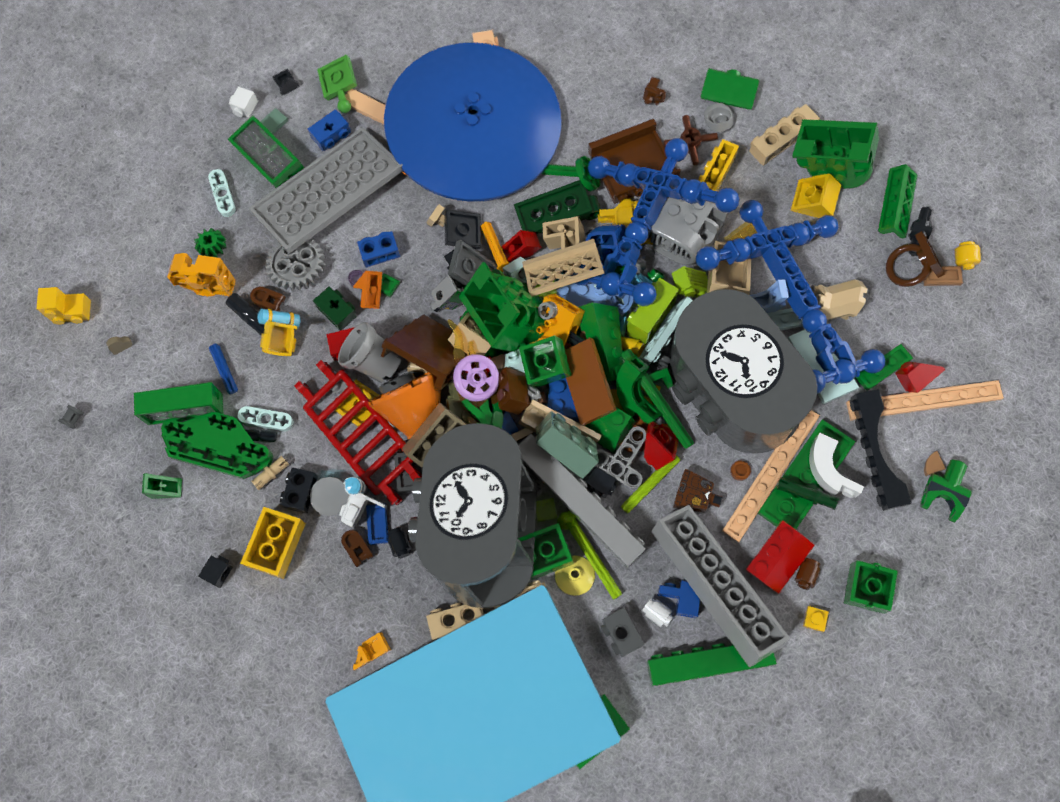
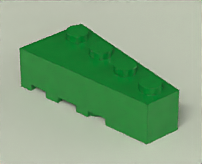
(603, 325)

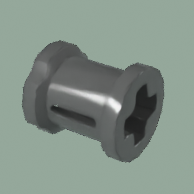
(71, 416)

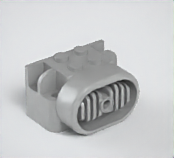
(685, 229)

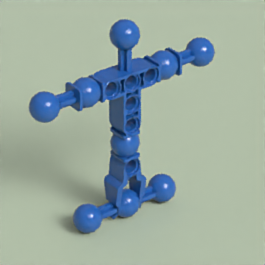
(637, 231)

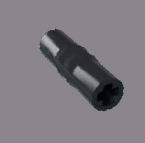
(245, 312)

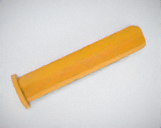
(494, 245)

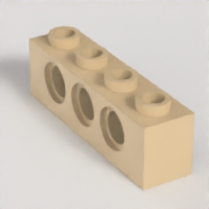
(765, 152)

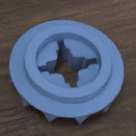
(613, 301)

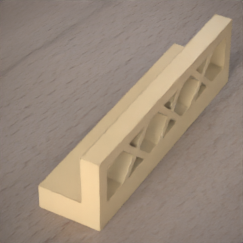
(536, 412)

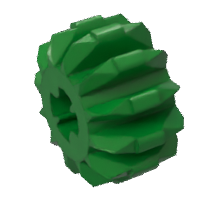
(215, 238)

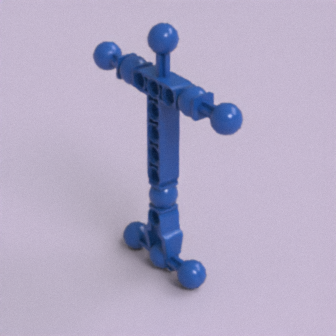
(773, 248)

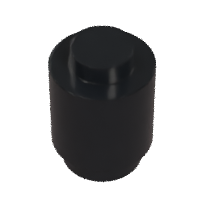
(399, 543)

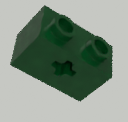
(326, 303)

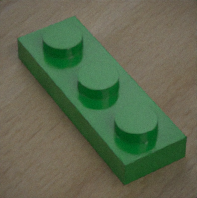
(894, 360)

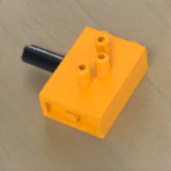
(564, 324)

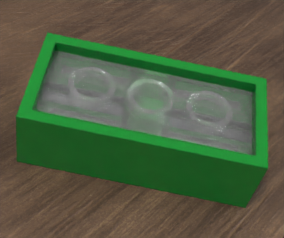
(265, 152)
(177, 403)

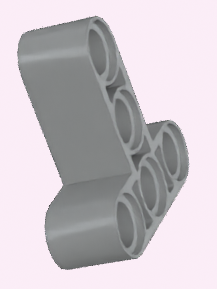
(627, 471)

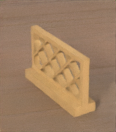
(563, 259)

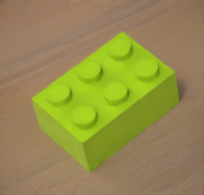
(647, 319)

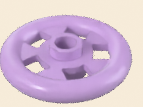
(461, 384)

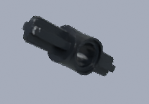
(921, 224)

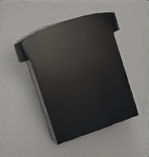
(285, 82)

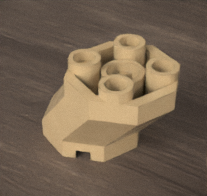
(840, 299)

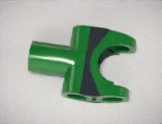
(949, 488)

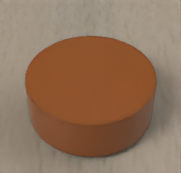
(740, 470)

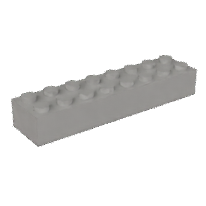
(582, 503)
(720, 585)

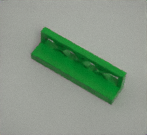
(896, 199)

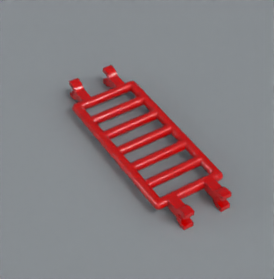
(342, 447)

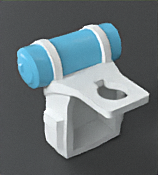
(356, 502)

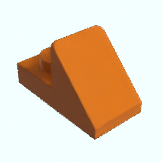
(370, 283)

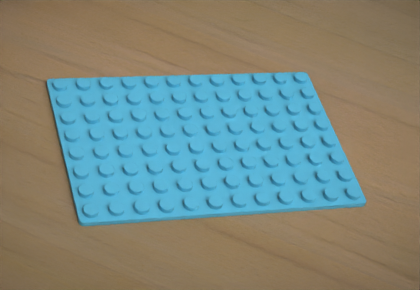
(475, 711)

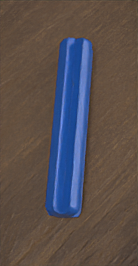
(223, 369)

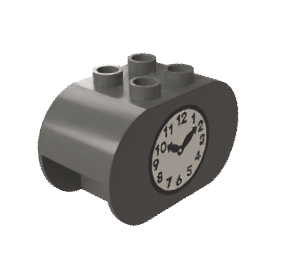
(740, 372)
(472, 512)

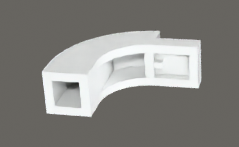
(824, 470)

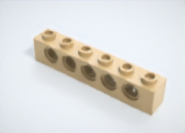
(437, 616)

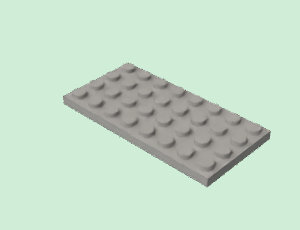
(326, 189)

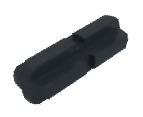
(264, 435)

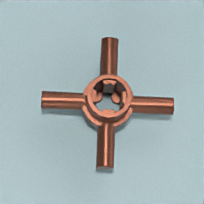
(694, 135)

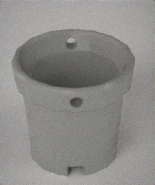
(363, 353)

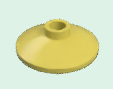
(578, 585)

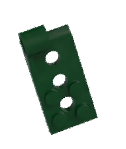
(584, 207)

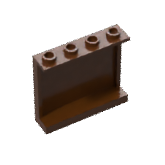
(633, 145)
(426, 346)

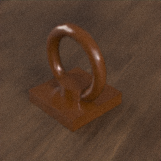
(926, 255)

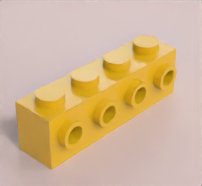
(719, 165)

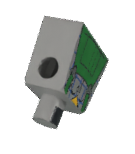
(447, 294)

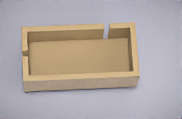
(732, 276)

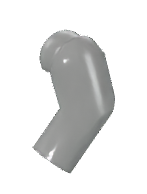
(341, 386)

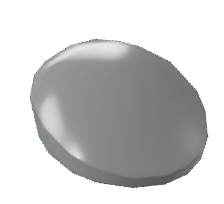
(718, 112)

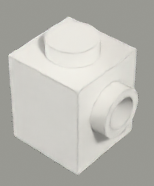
(243, 102)

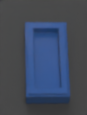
(377, 524)

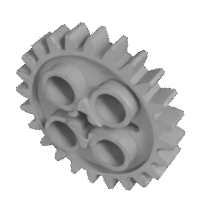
(294, 264)

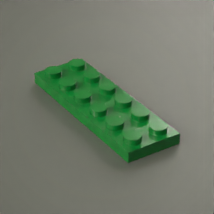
(792, 508)

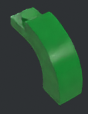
(630, 392)

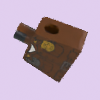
(696, 492)

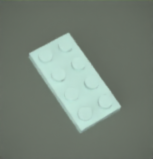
(662, 335)

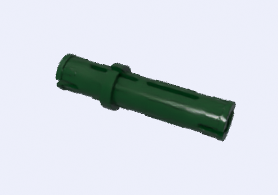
(815, 496)

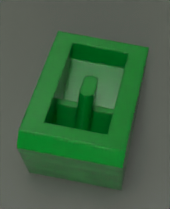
(161, 486)

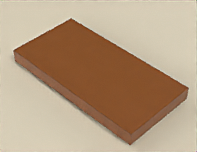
(588, 383)

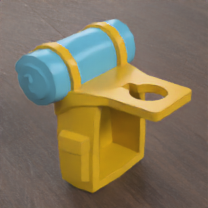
(278, 332)

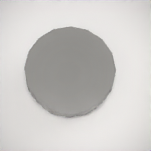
(328, 496)

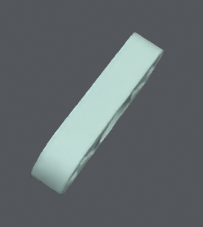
(223, 186)
(261, 412)

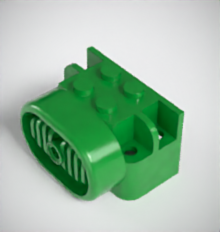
(837, 148)
(502, 308)

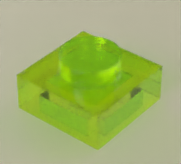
(546, 510)

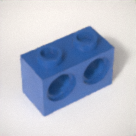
(380, 253)

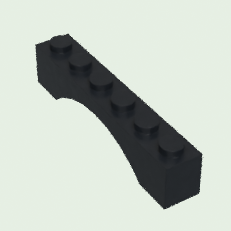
(890, 489)

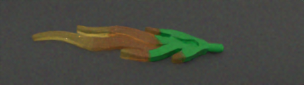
(478, 409)

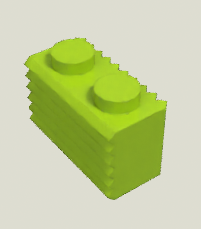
(690, 282)

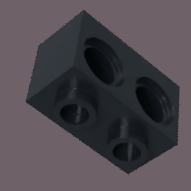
(302, 490)

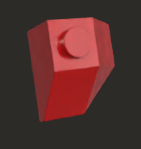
(660, 445)

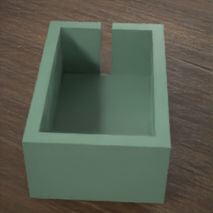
(567, 444)

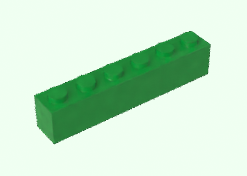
(699, 664)

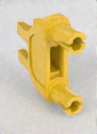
(620, 215)

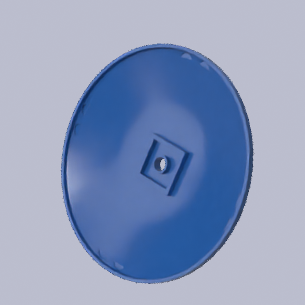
(467, 153)

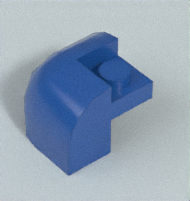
(607, 238)

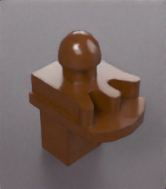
(652, 93)

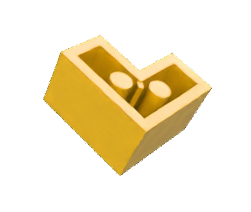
(63, 307)

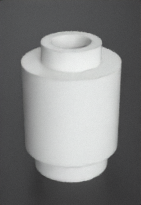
(658, 612)

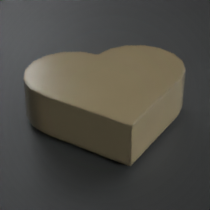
(118, 344)

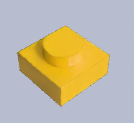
(815, 619)

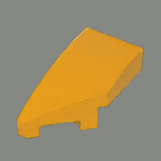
(371, 650)

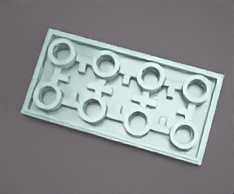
(831, 391)

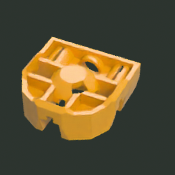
(205, 273)

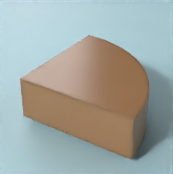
(933, 464)

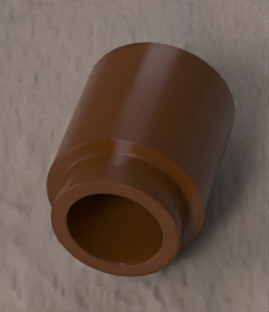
(808, 574)

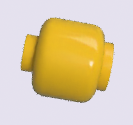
(967, 255)

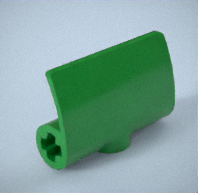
(730, 88)

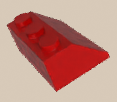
(780, 556)

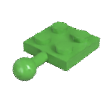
(336, 79)

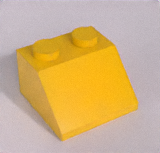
(816, 196)

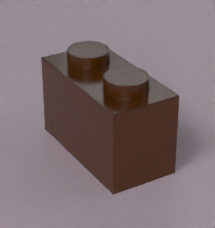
(512, 391)

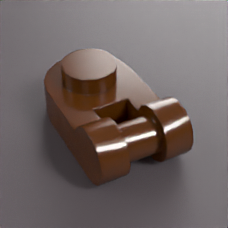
(262, 296)
(351, 542)

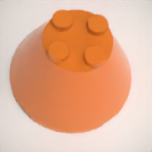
(409, 404)

